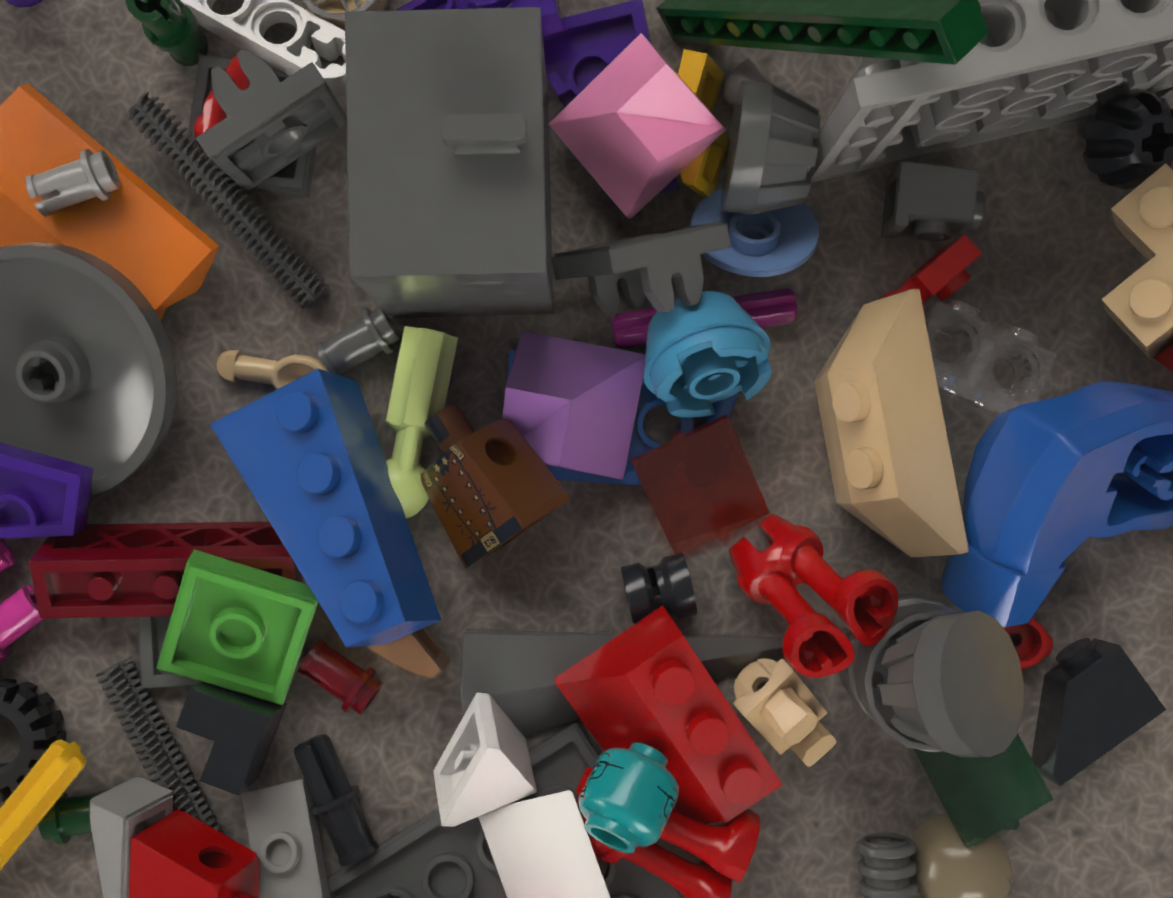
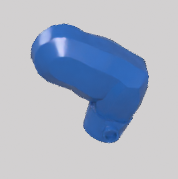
(1052, 480)

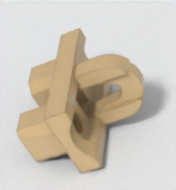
(783, 709)

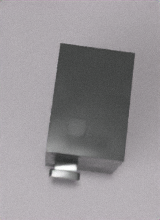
(449, 161)

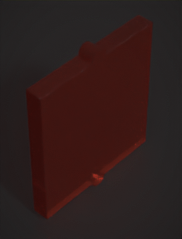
(700, 485)

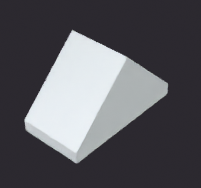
(482, 765)

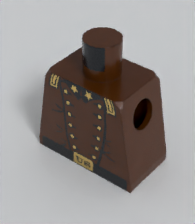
(486, 484)

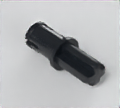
(335, 800)

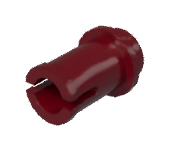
(340, 677)

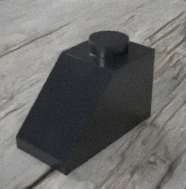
(1089, 708)

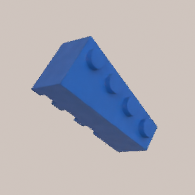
(331, 502)

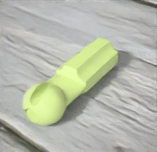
(415, 396)

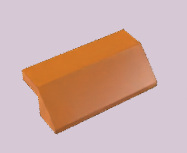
(130, 231)

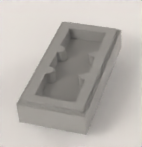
(286, 841)

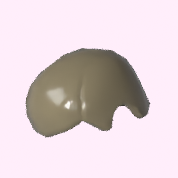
(955, 871)

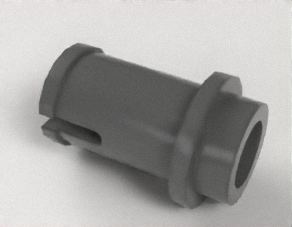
(359, 342)

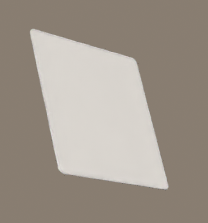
(543, 849)

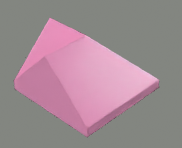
(636, 126)

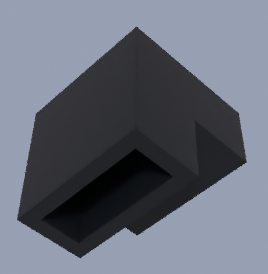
(240, 731)

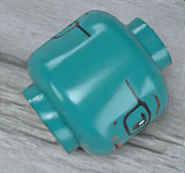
(628, 797)

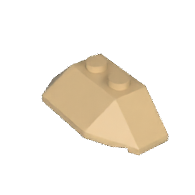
(890, 430)

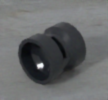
(672, 584)

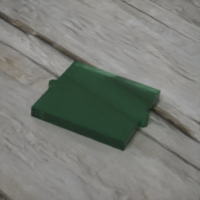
(986, 792)

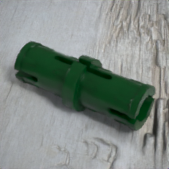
(170, 28)

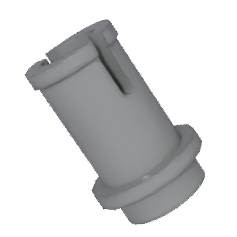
(74, 182)

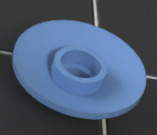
(761, 242)

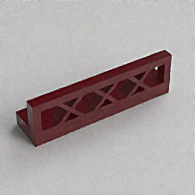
(123, 579)

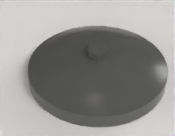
(81, 362)

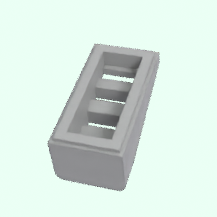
(116, 819)

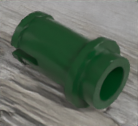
(67, 818)

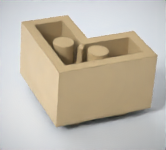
(1145, 299)

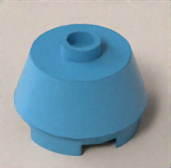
(705, 355)

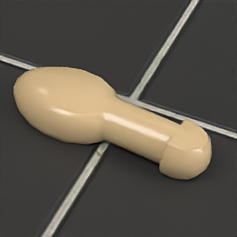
(234, 366)

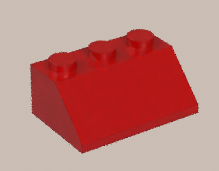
(659, 694)

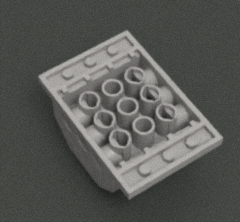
(1030, 72)

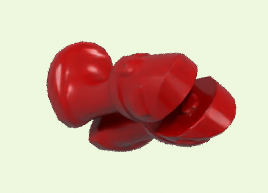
(812, 642)
(722, 849)

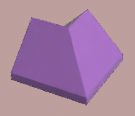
(574, 402)

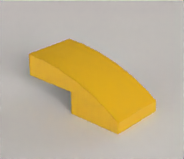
(705, 80)

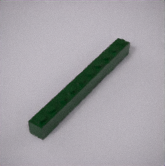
(860, 28)

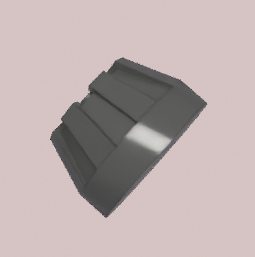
(768, 150)
(956, 684)

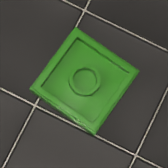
(237, 627)

